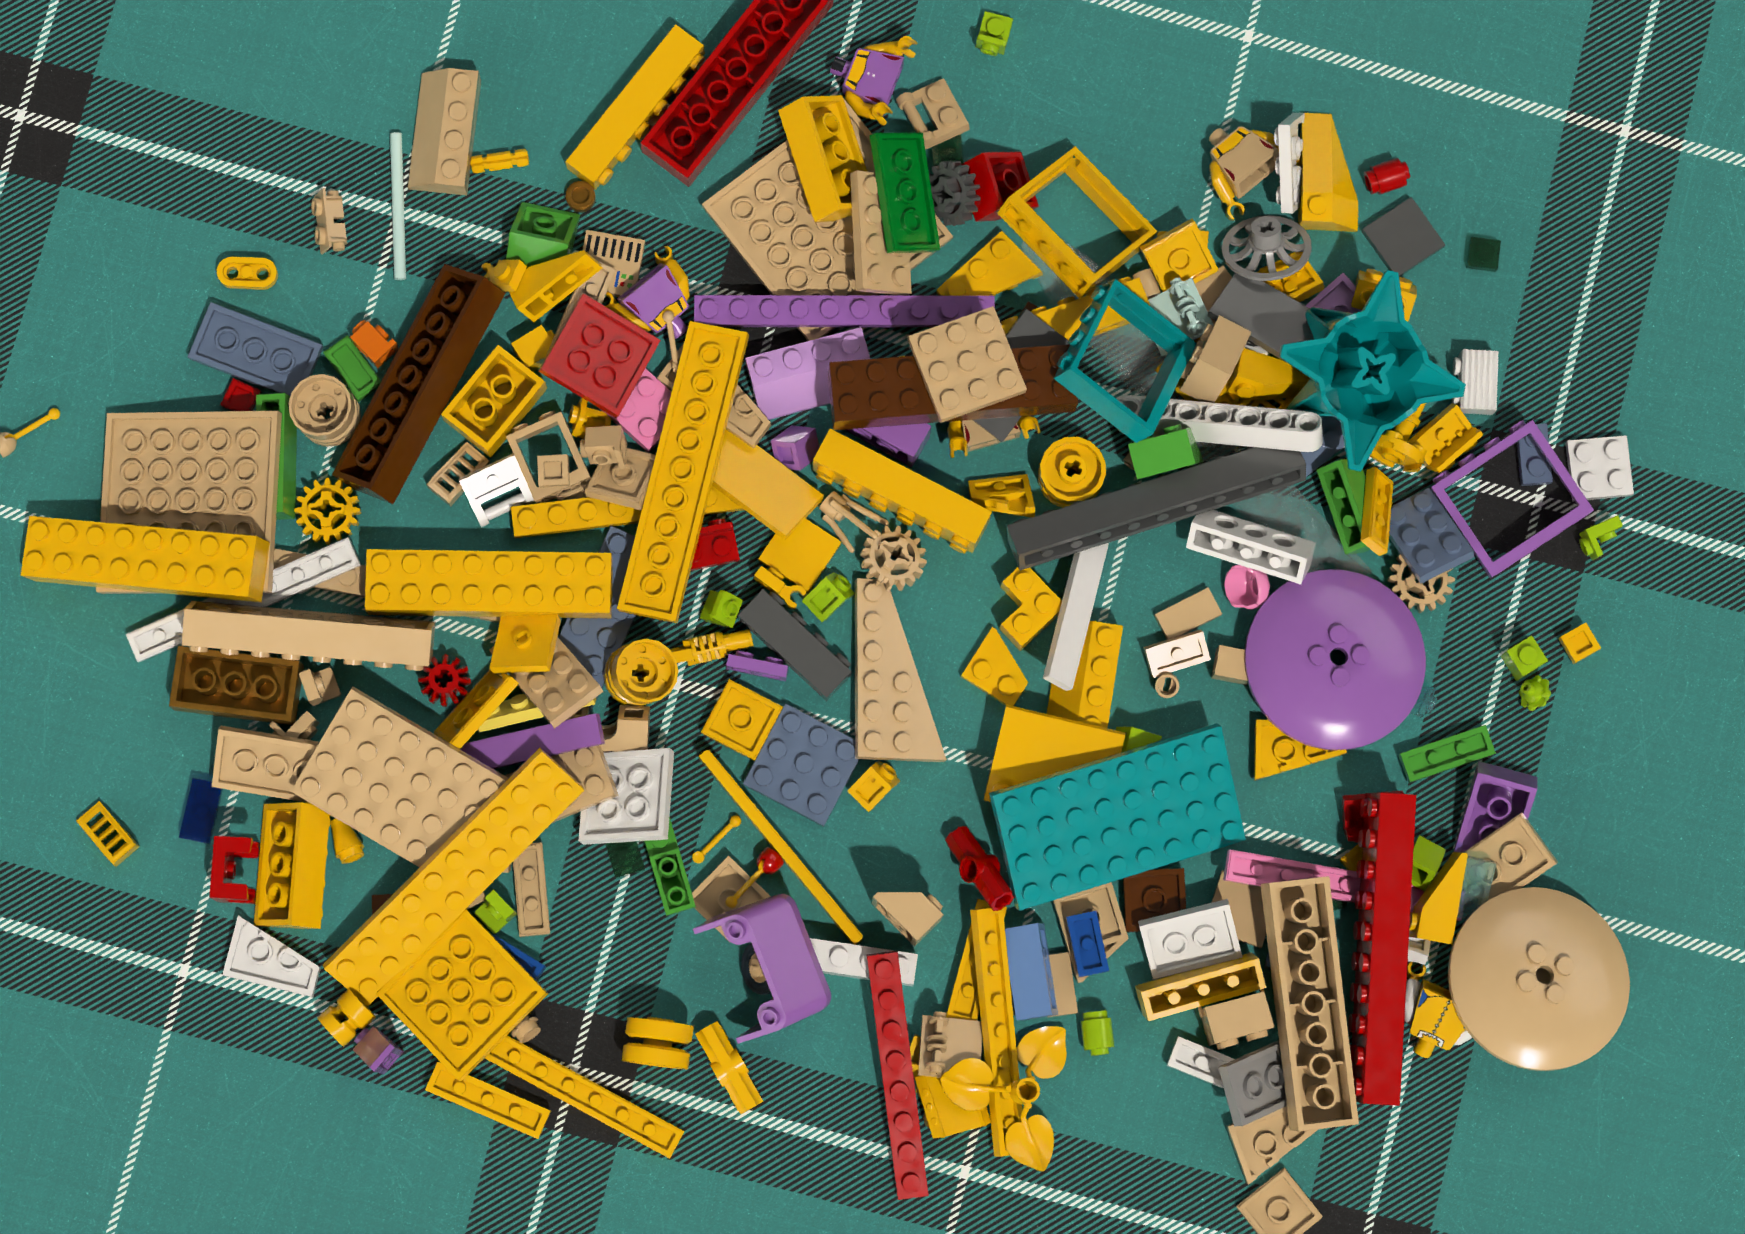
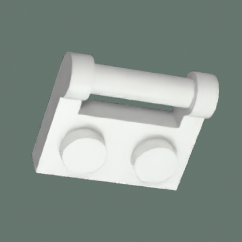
(492, 482)

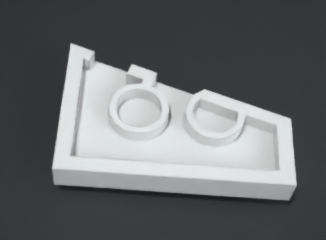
(1290, 149)
(268, 962)

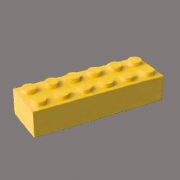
(901, 492)

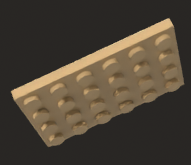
(394, 779)

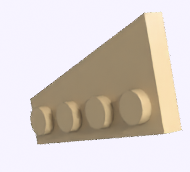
(745, 417)

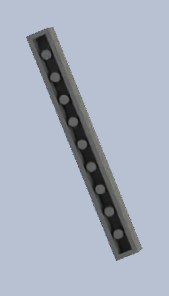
(1153, 504)

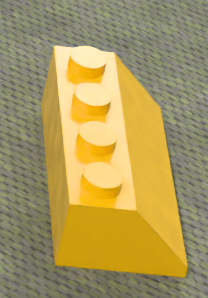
(823, 153)
(1094, 680)
(291, 866)

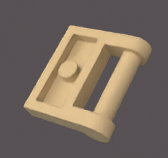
(940, 107)

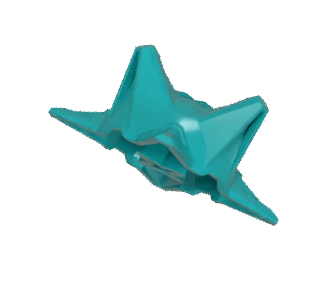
(1367, 369)

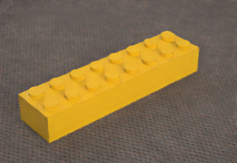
(145, 558)
(488, 583)

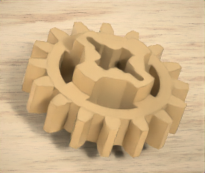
(895, 545)
(1425, 591)

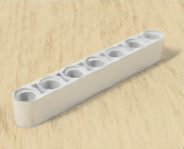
(1239, 424)

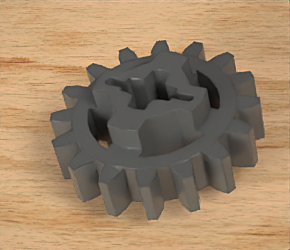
(953, 192)

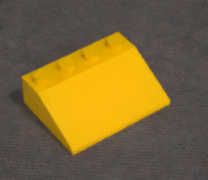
(1043, 744)

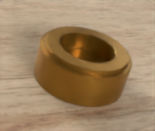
(580, 196)

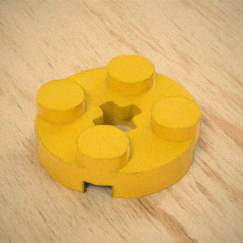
(1392, 450)

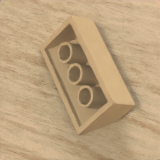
(445, 131)

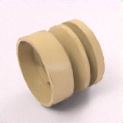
(309, 406)

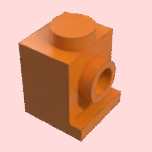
(373, 343)

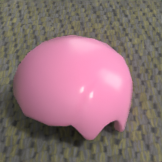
(1246, 587)

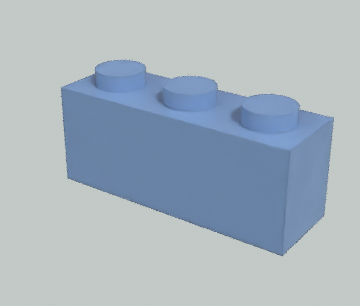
(1030, 972)

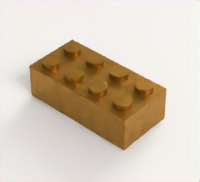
(236, 686)

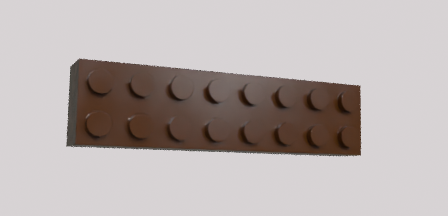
(418, 383)
(894, 392)

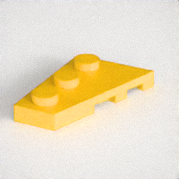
(991, 270)
(1279, 753)

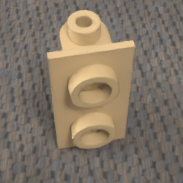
(326, 210)

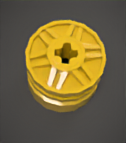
(651, 660)

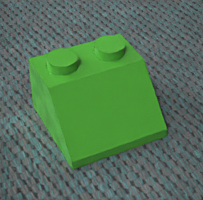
(541, 234)
(1165, 452)

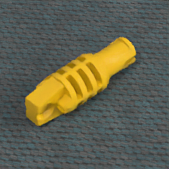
(711, 646)

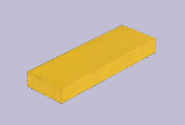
(1377, 511)

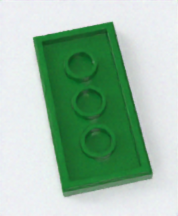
(904, 192)

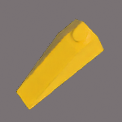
(1327, 189)

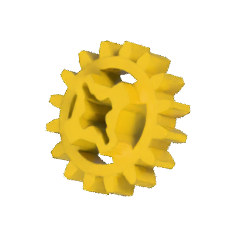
(327, 524)

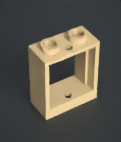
(524, 432)

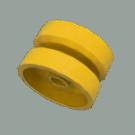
(1075, 455)
(657, 1042)

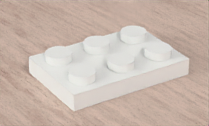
(1190, 939)

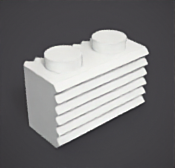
(1480, 374)

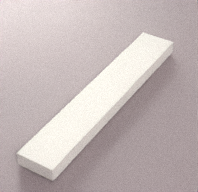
(1074, 617)

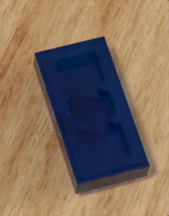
(201, 811)

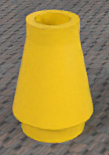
(346, 842)

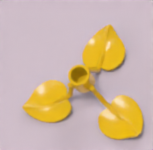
(969, 1087)

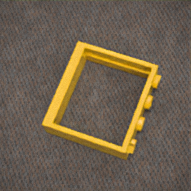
(1050, 246)

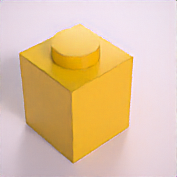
(533, 347)

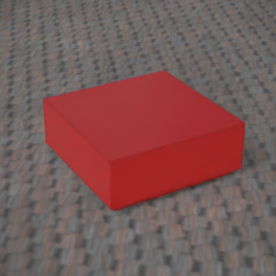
(240, 396)

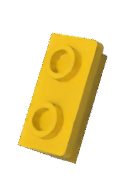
(1368, 281)
(1298, 285)
(1446, 438)

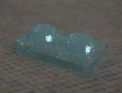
(1476, 885)

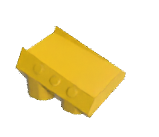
(942, 1114)

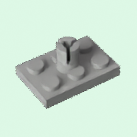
(1254, 1084)

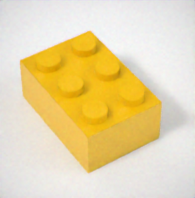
(494, 401)

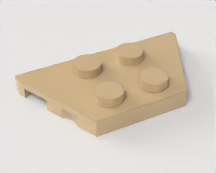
(1109, 916)

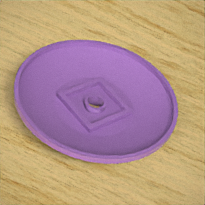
(1324, 701)

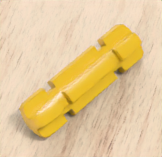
(499, 161)

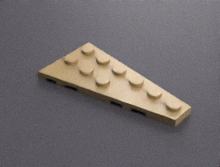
(889, 697)

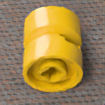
(358, 1017)

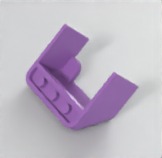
(784, 957)

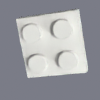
(1600, 467)

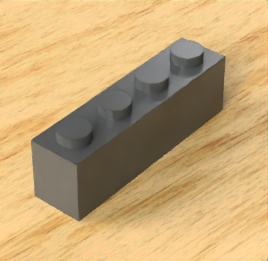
(795, 644)

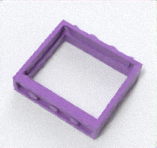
(1492, 449)

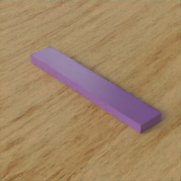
(521, 745)

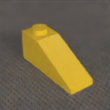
(551, 282)
(1265, 377)
(1438, 907)

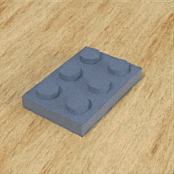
(1427, 536)

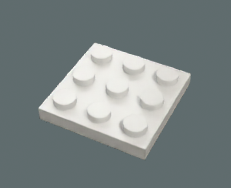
(643, 801)

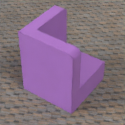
(795, 447)

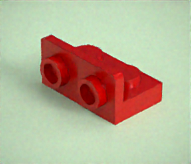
(716, 545)

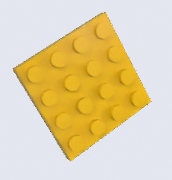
(462, 995)

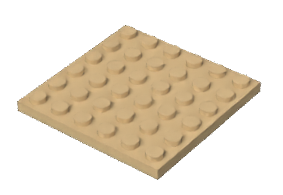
(776, 235)
(193, 474)

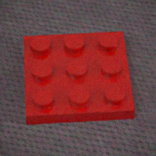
(599, 355)

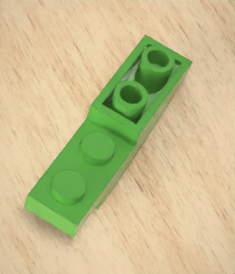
(670, 874)

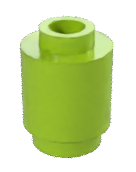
(1097, 1032)

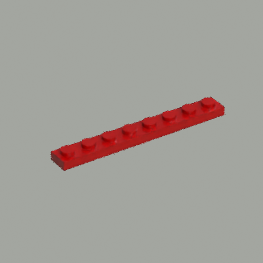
(897, 1075)

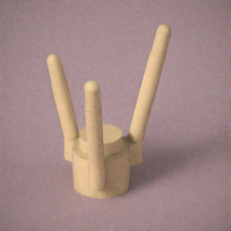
(838, 507)

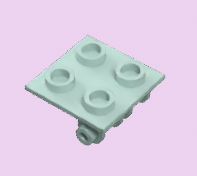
(1183, 308)

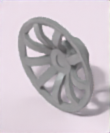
(1266, 239)

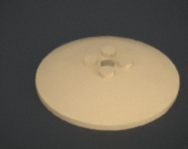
(1498, 988)

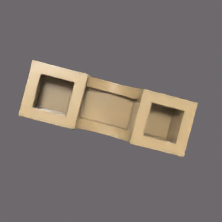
(628, 731)

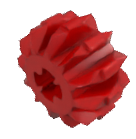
(451, 687)

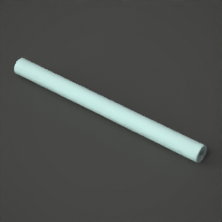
(398, 206)

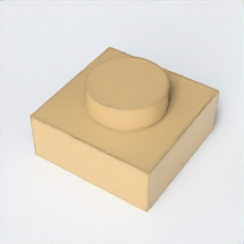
(553, 470)

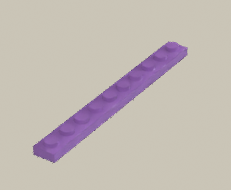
(834, 310)

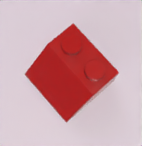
(999, 177)

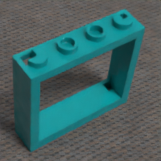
(1153, 326)

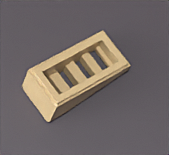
(434, 483)

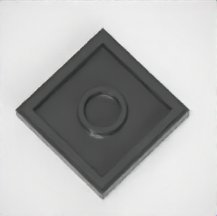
(1403, 237)

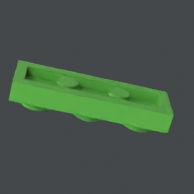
(1447, 754)

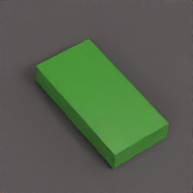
(352, 368)

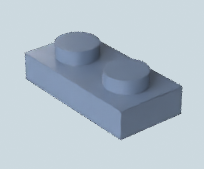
(1533, 465)

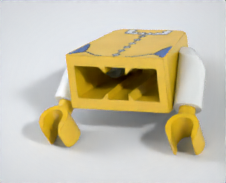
(1431, 1015)

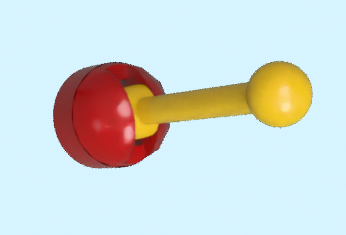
(767, 862)

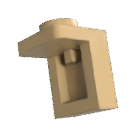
(303, 728)

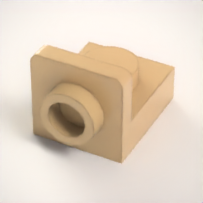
(319, 685)

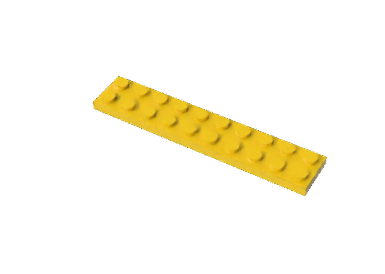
(683, 472)
(454, 876)

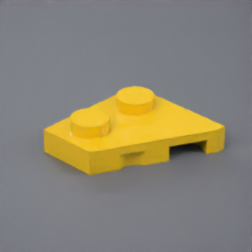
(996, 670)

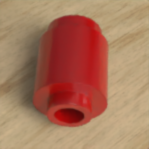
(1386, 176)

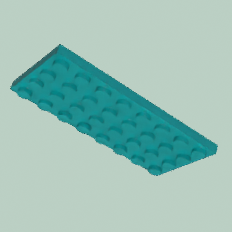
(1117, 816)

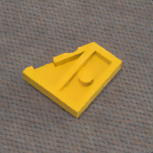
(1004, 494)

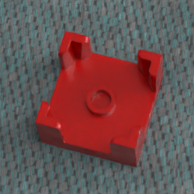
(224, 869)

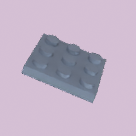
(803, 765)

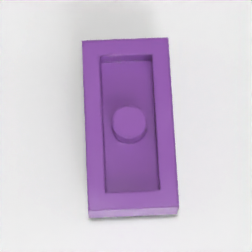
(770, 668)

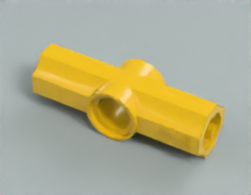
(729, 1067)

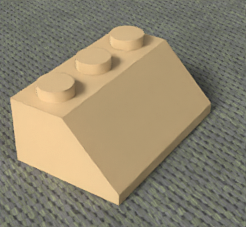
(909, 912)

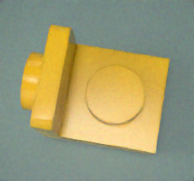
(874, 785)

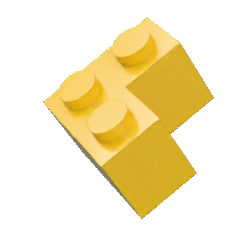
(1036, 605)

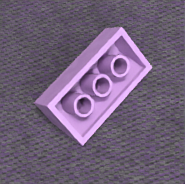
(797, 375)

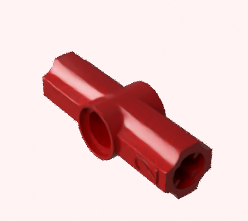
(979, 868)

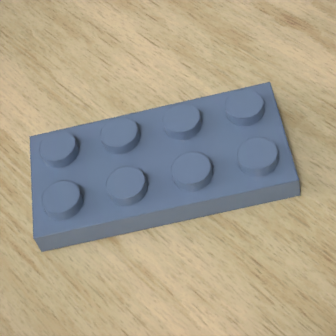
(253, 350)

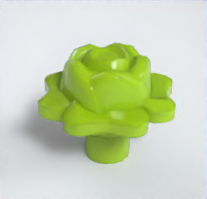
(1534, 693)

